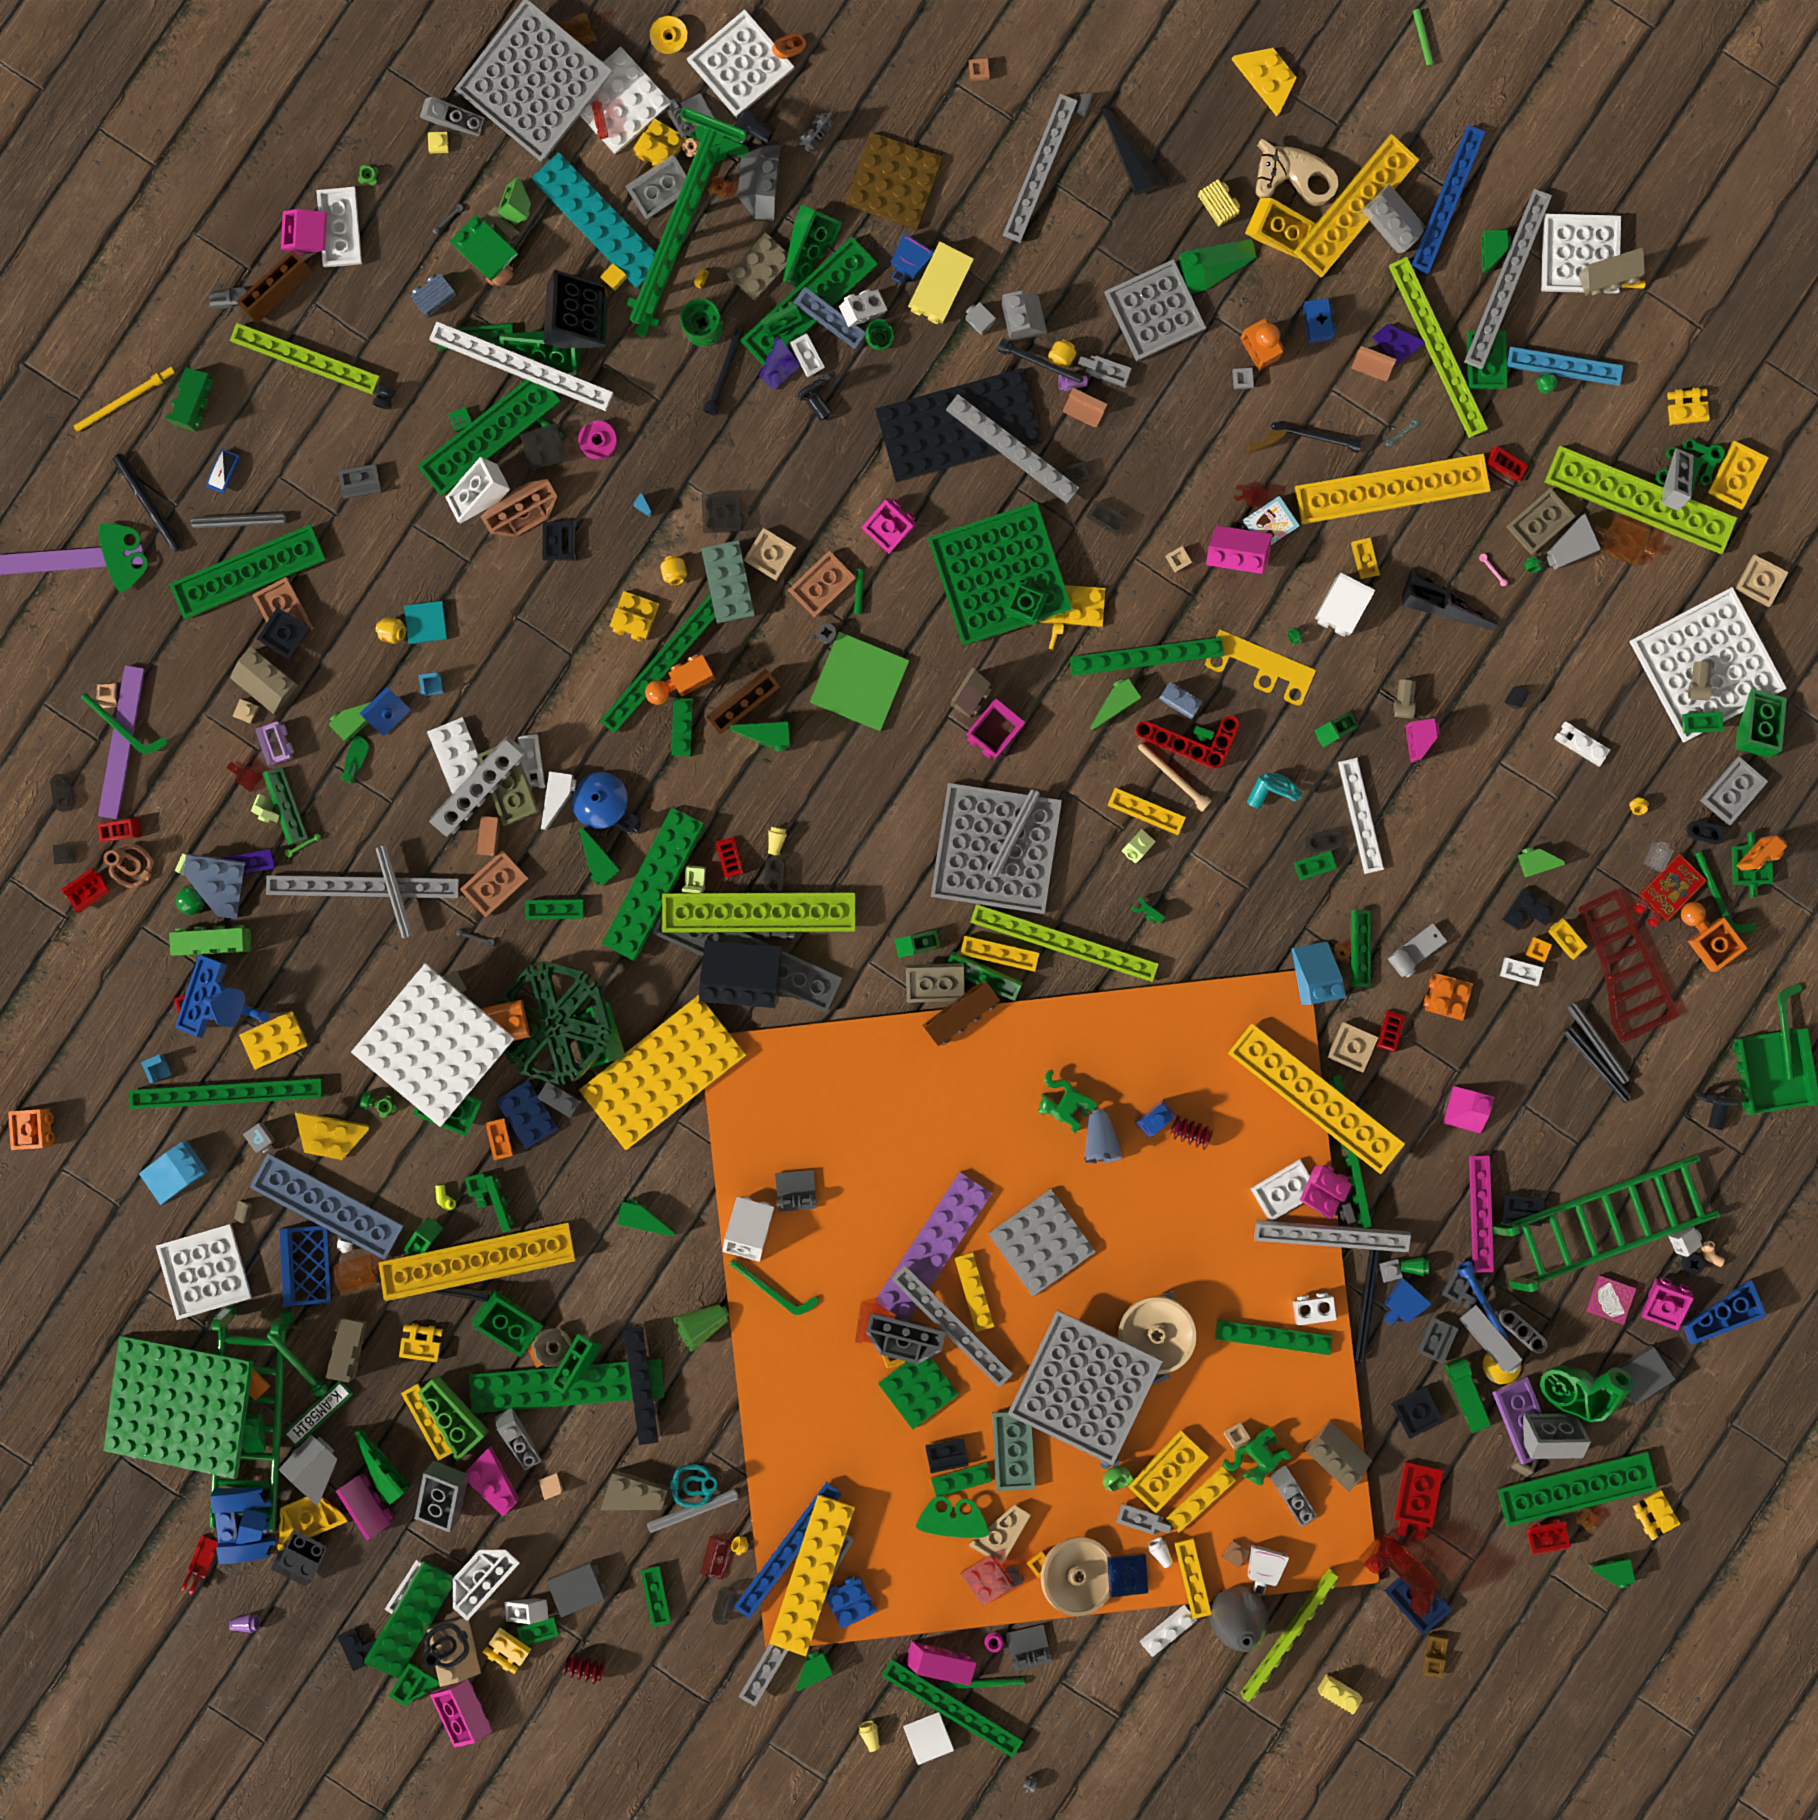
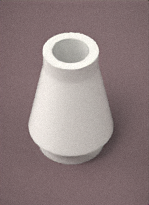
(1160, 1551)

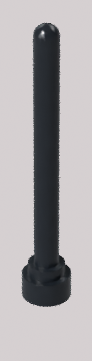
(1006, 347)
(711, 407)
(1353, 443)

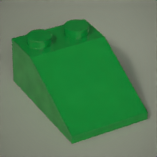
(483, 247)
(1762, 724)
(771, 735)
(461, 1119)
(506, 1323)

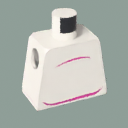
(1265, 1567)

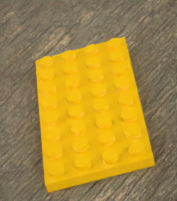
(662, 1072)

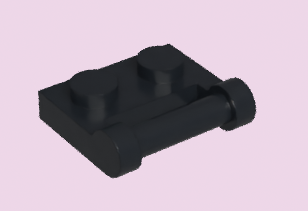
(553, 541)

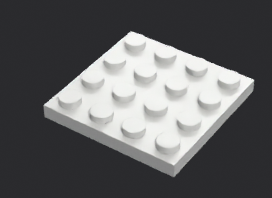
(739, 63)
(627, 100)
(1572, 244)
(204, 1271)

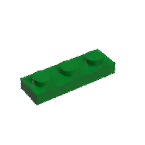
(682, 727)
(554, 909)
(499, 1203)
(961, 1479)
(655, 1596)

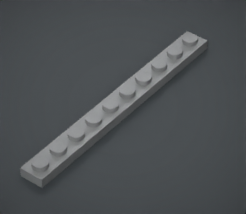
(1507, 279)
(360, 886)
(774, 1656)

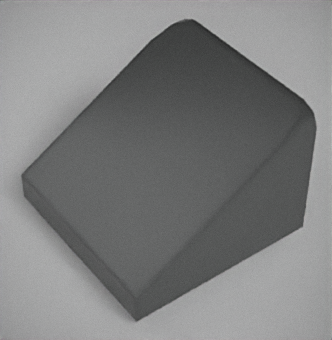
(1083, 104)

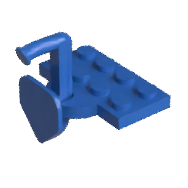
(210, 1000)

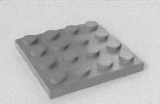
(1155, 310)
(1041, 1242)

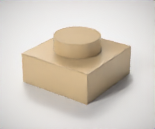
(1178, 559)
(245, 711)
(1237, 1436)

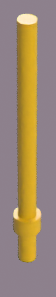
(156, 379)

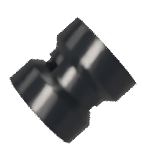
(383, 397)

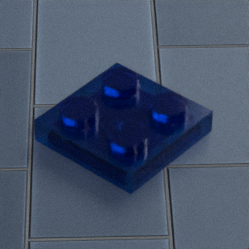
(1127, 1575)

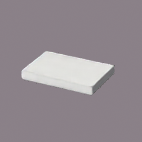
(1282, 1190)

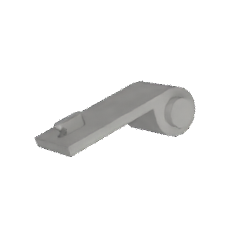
(1415, 950)

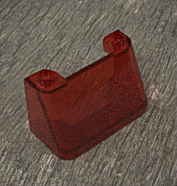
(1387, 1552)

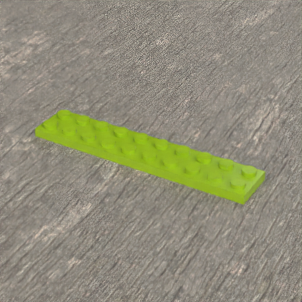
(1638, 500)
(758, 912)

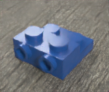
(850, 1601)

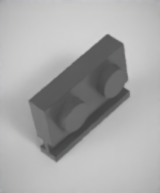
(359, 481)
(1437, 1340)

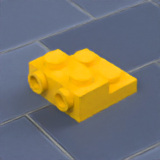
(658, 143)
(634, 616)

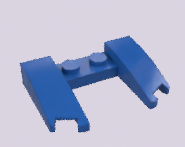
(225, 1504)

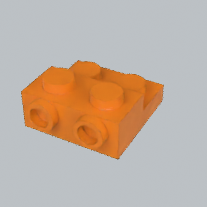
(1764, 850)
(1447, 996)
(31, 1129)

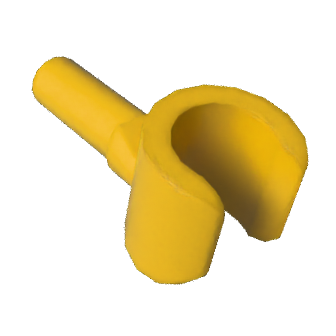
(1057, 629)

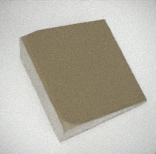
(243, 1211)
(1525, 1469)

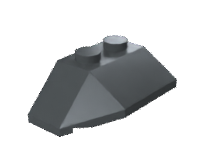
(759, 181)
(904, 1338)

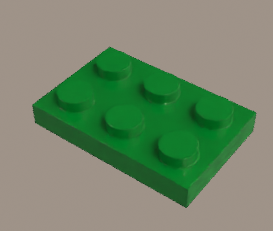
(1494, 371)

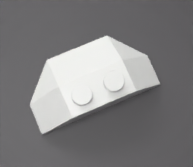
(480, 1579)

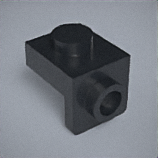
(629, 823)

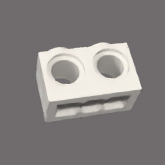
(867, 307)
(1314, 1314)

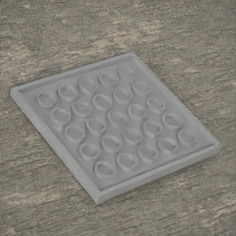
(534, 80)
(971, 838)
(1085, 1387)

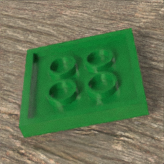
(918, 1390)

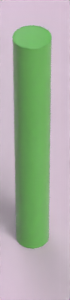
(1423, 37)

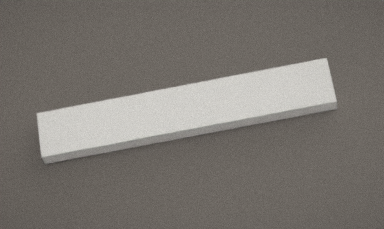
(1360, 815)

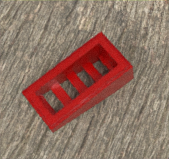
(1490, 462)
(131, 830)
(732, 873)
(1392, 1048)

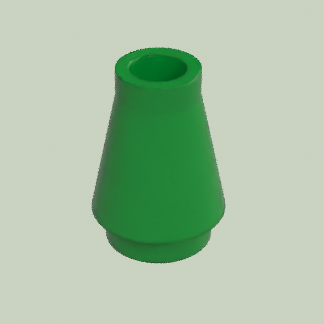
(1415, 1266)

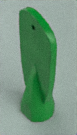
(354, 759)

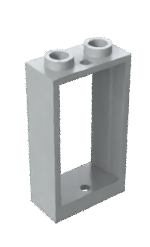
(1491, 1340)

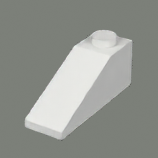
(557, 794)

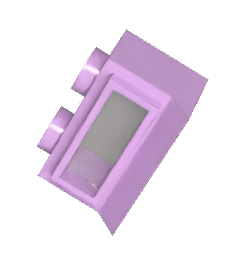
(274, 743)

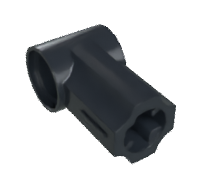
(754, 127)

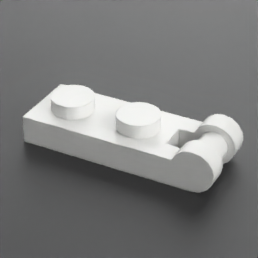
(1582, 744)
(532, 760)

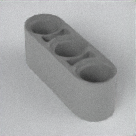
(1530, 1335)

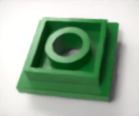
(1026, 614)

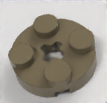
(541, 1345)

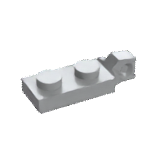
(1106, 370)
(1141, 1520)

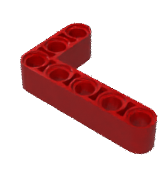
(1189, 744)

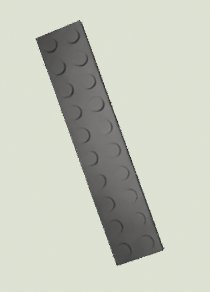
(797, 977)

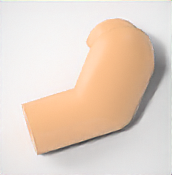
(1709, 1254)

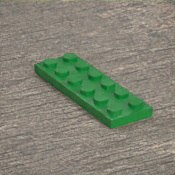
(410, 1619)

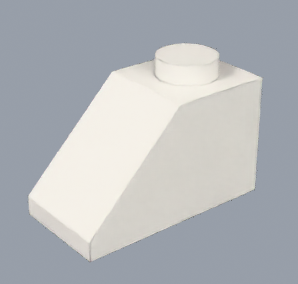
(1686, 1241)
(526, 1610)

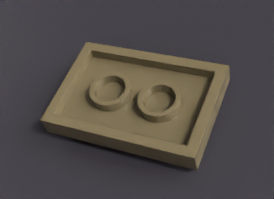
(759, 267)
(1540, 521)
(934, 982)

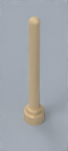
(1201, 801)

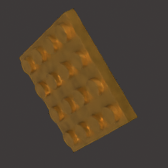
(893, 181)

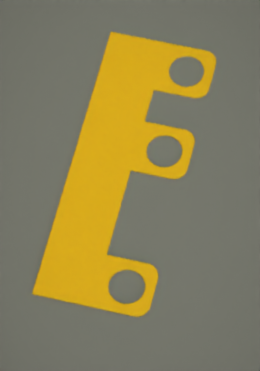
(1268, 663)

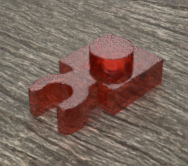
(1255, 496)

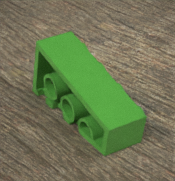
(210, 941)

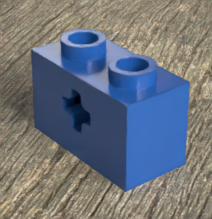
(1315, 331)

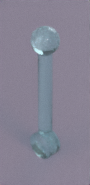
(1414, 423)

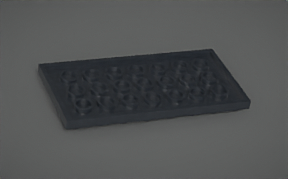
(929, 439)

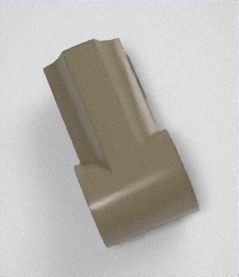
(501, 226)
(1700, 686)
(1404, 705)

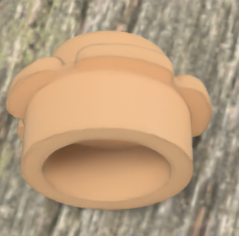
(686, 147)

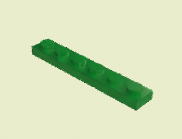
(1273, 1337)

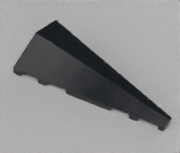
(1139, 168)
(1433, 599)

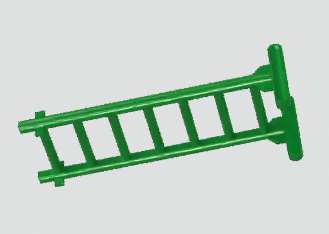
(711, 150)
(1512, 1228)
(278, 1327)

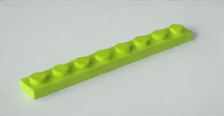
(305, 358)
(1294, 1629)

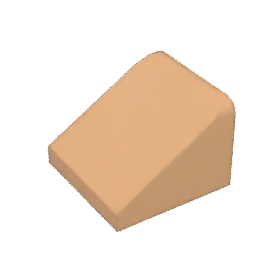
(107, 695)
(551, 1486)

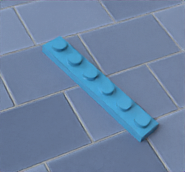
(1564, 366)

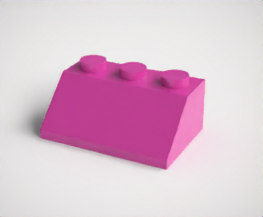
(1239, 549)
(365, 1505)
(461, 1713)

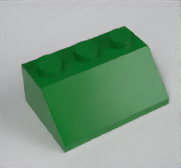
(614, 1048)

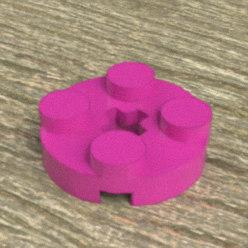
(592, 430)

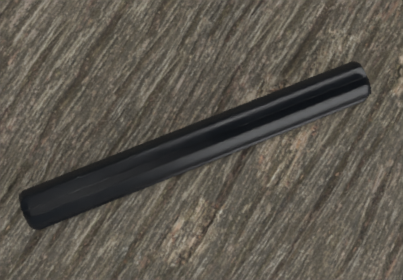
(1597, 1064)

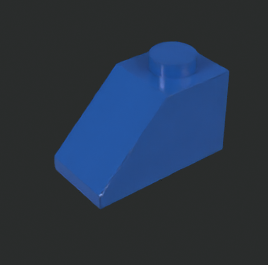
(252, 1526)

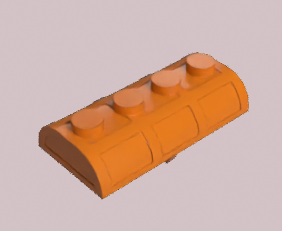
(510, 1017)

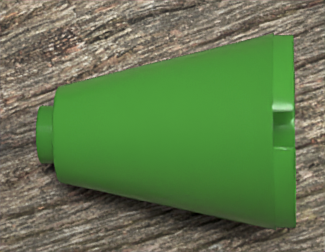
(700, 1324)

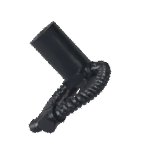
(813, 399)
(1719, 1108)
(432, 1655)

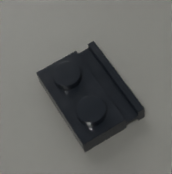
(1519, 1207)
(946, 1455)

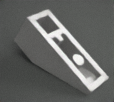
(1678, 483)

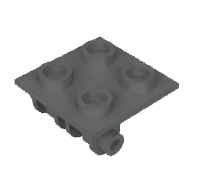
(695, 103)
(810, 137)
(795, 1190)
(1028, 1647)

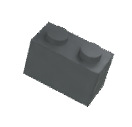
(559, 1099)

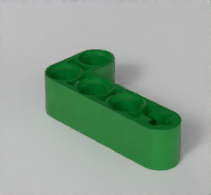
(1466, 1394)

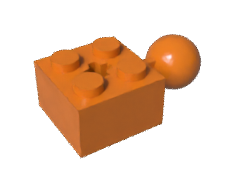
(1262, 343)
(683, 678)
(1704, 942)

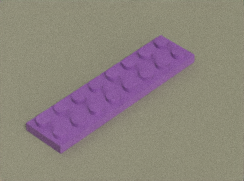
(936, 1241)

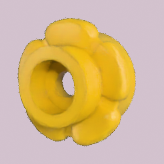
(1639, 806)
(739, 1545)

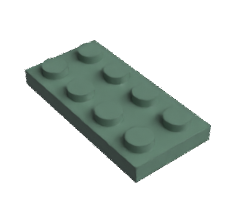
(727, 582)
(1012, 1453)

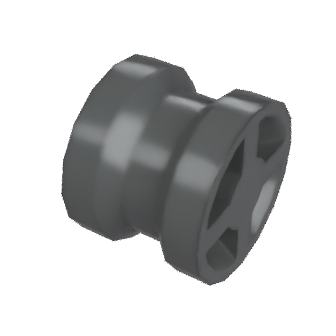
(824, 635)

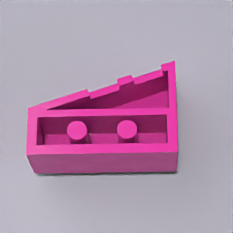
(491, 1482)
(940, 1663)

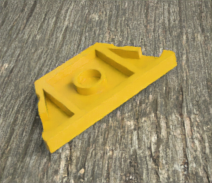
(1267, 75)
(328, 1135)
(308, 1518)

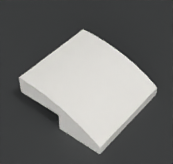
(928, 1738)

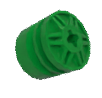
(696, 313)

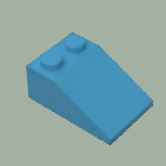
(1317, 974)
(173, 1172)

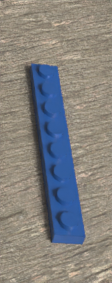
(1447, 199)
(780, 1558)

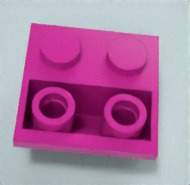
(303, 231)

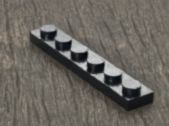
(641, 1385)

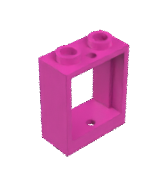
(1006, 713)

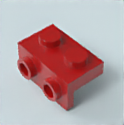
(86, 890)
(1548, 1537)

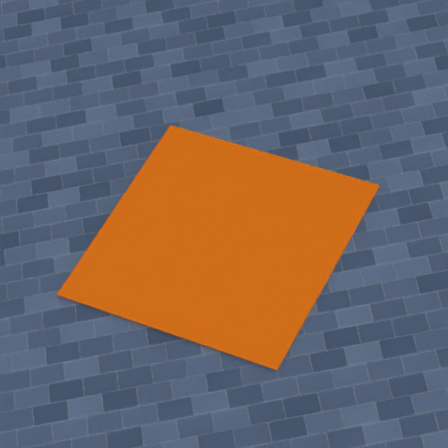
(887, 1133)

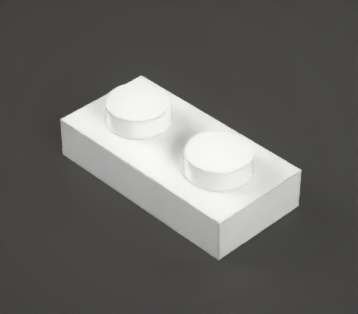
(806, 355)
(1521, 971)

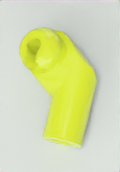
(444, 1200)

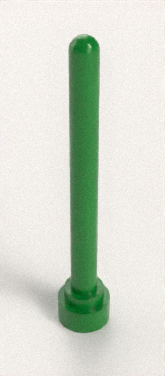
(317, 1386)

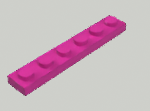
(1481, 1213)

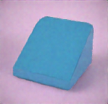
(642, 505)

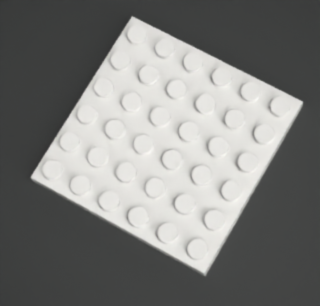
(1711, 633)
(432, 1045)

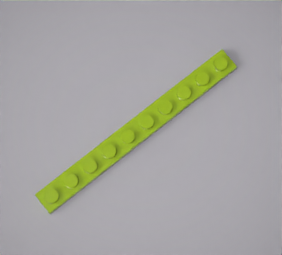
(1438, 347)
(1064, 943)

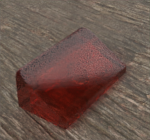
(716, 1558)

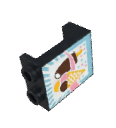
(1272, 518)

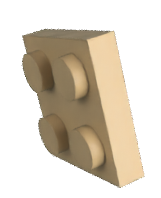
(769, 554)
(1761, 580)
(1352, 1047)

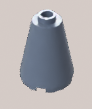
(1101, 1139)

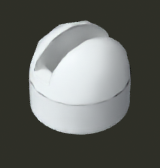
(344, 1245)

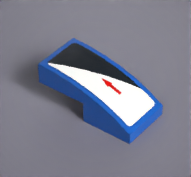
(222, 471)

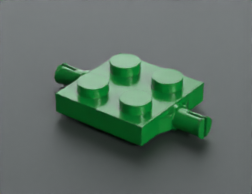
(1750, 877)

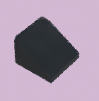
(1516, 697)

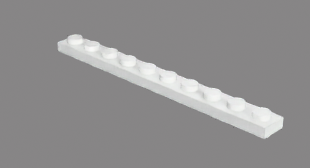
(521, 366)

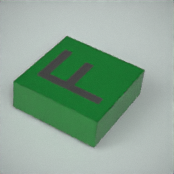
(460, 419)

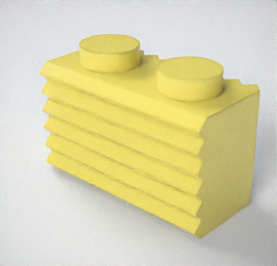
(1219, 202)
(1339, 1694)

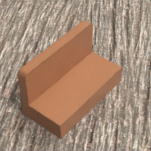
(1373, 363)
(1084, 408)
(488, 836)

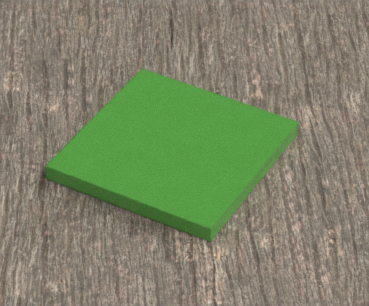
(859, 681)

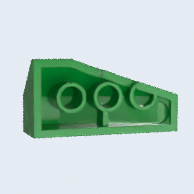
(809, 239)
(1212, 264)
(532, 347)
(385, 1476)

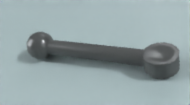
(459, 208)
(490, 942)

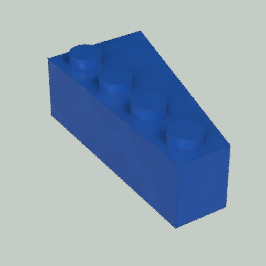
(1730, 1312)

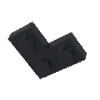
(1527, 905)
(354, 1647)

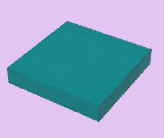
(425, 622)

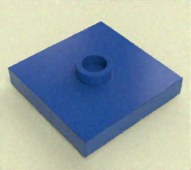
(385, 711)

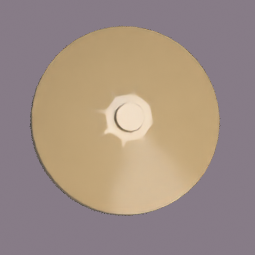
(1161, 1329)
(1076, 1576)

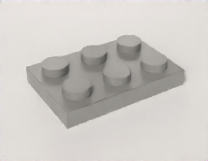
(657, 186)
(1733, 790)

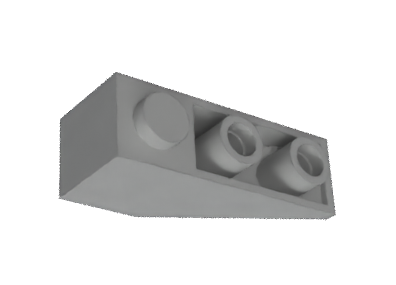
(451, 116)
(517, 1439)
(1293, 1496)

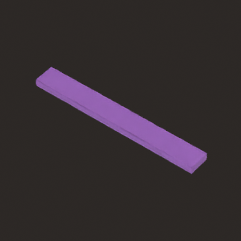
(59, 560)
(120, 747)

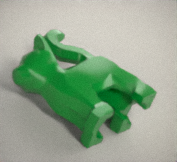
(1067, 1105)
(1261, 1454)

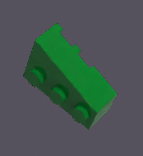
(190, 400)

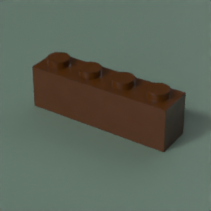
(274, 286)
(743, 701)
(961, 1012)

